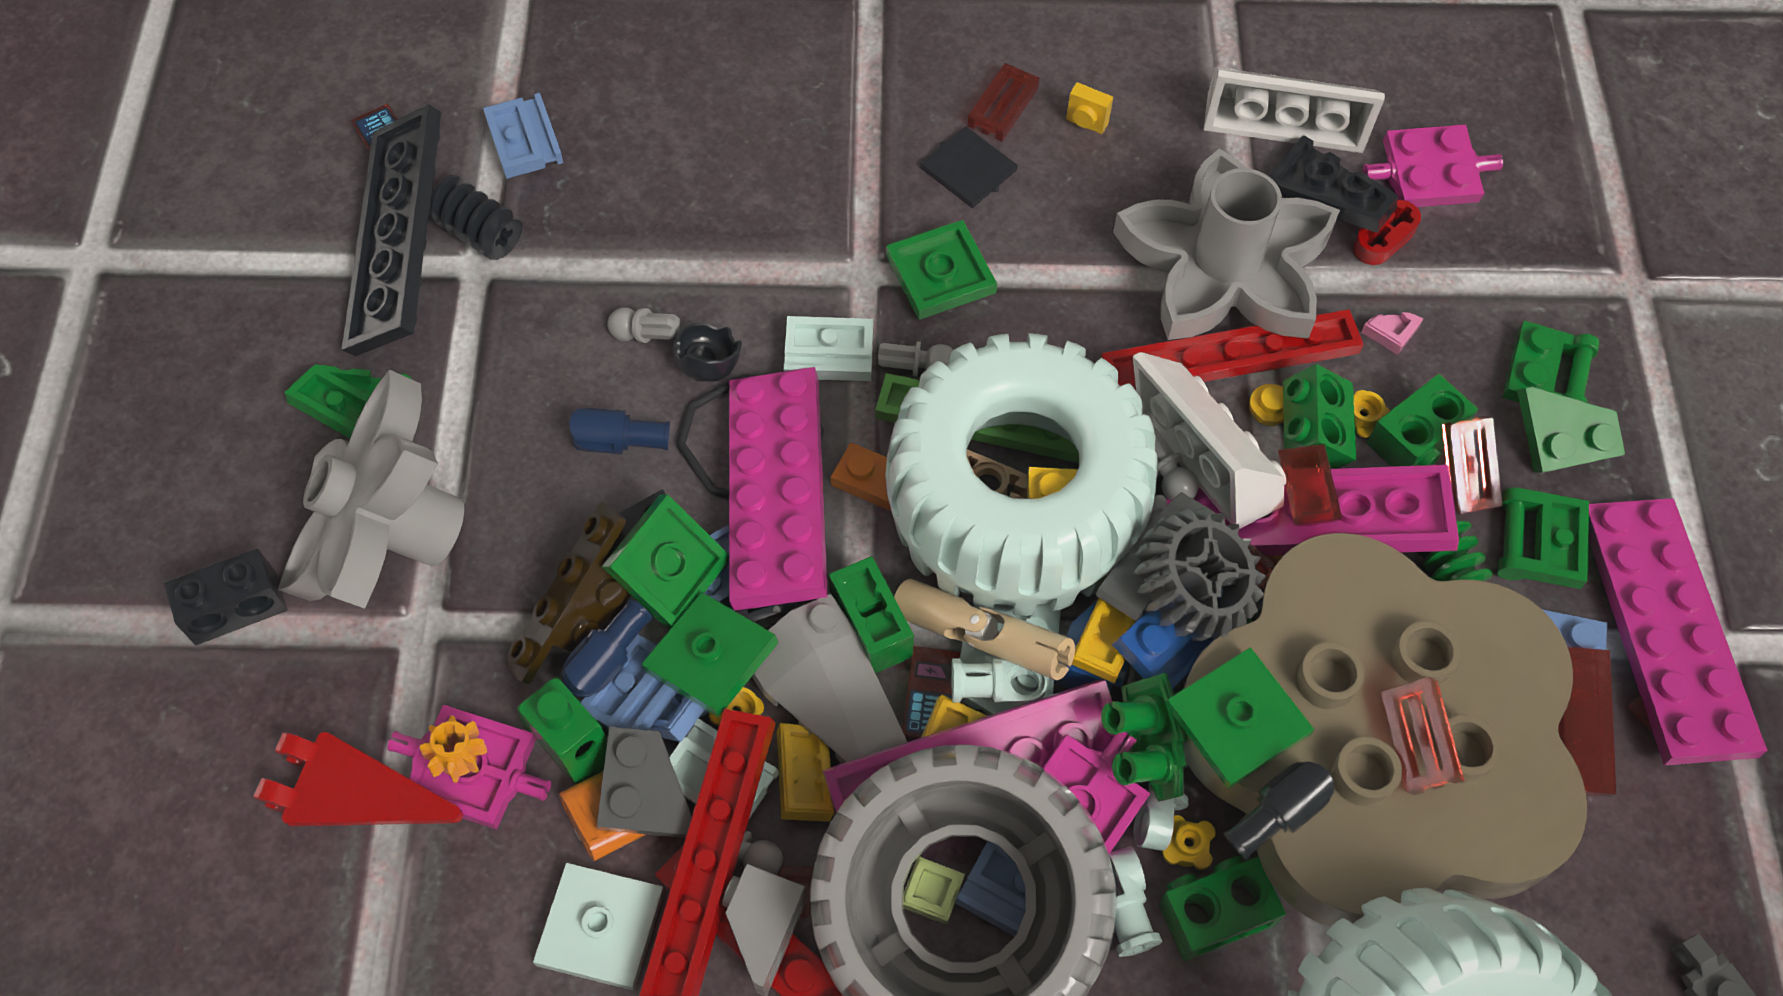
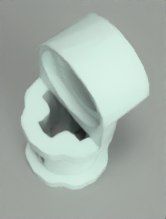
(992, 681)
(1155, 820)
(1131, 918)

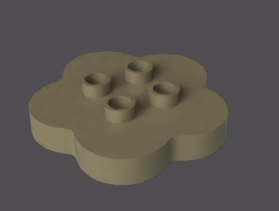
(1363, 619)

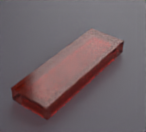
(1588, 721)

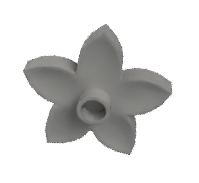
(1231, 249)
(372, 500)

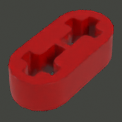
(1392, 236)

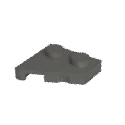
(641, 787)

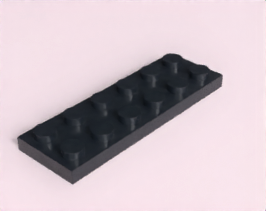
(392, 232)

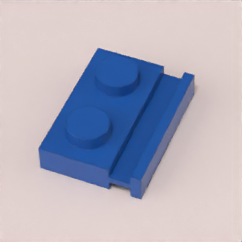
(1157, 650)

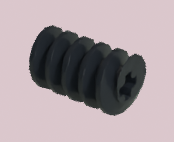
(474, 218)

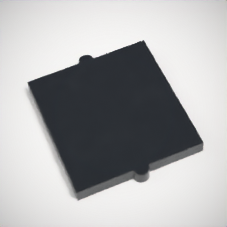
(969, 167)

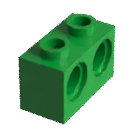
(1320, 411)
(1418, 422)
(873, 613)
(1226, 918)

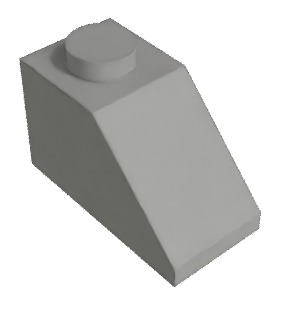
(763, 918)

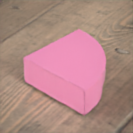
(1392, 330)

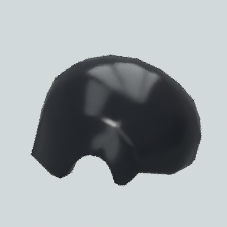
(706, 352)

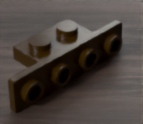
(577, 601)

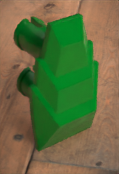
(1159, 746)

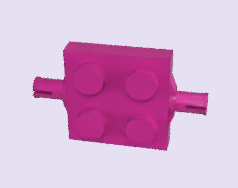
(1433, 166)
(500, 775)
(1092, 781)

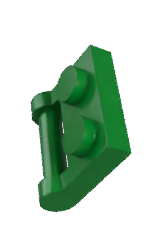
(1538, 358)
(1559, 538)

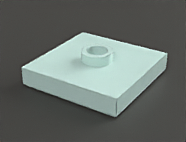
(599, 926)

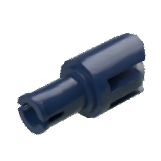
(614, 431)
(603, 652)

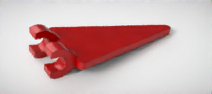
(348, 789)

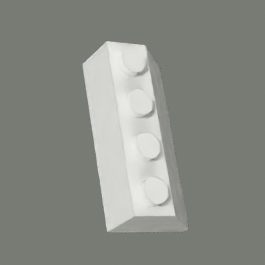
(1289, 107)
(1211, 443)

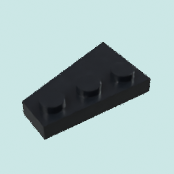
(1321, 178)

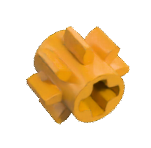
(465, 752)

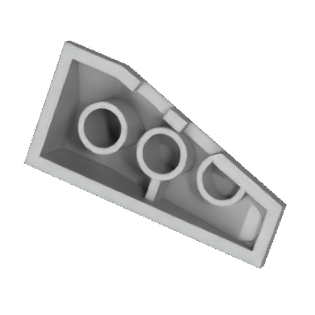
(828, 682)

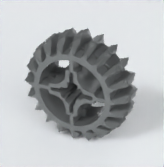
(1189, 587)

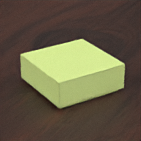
(932, 890)

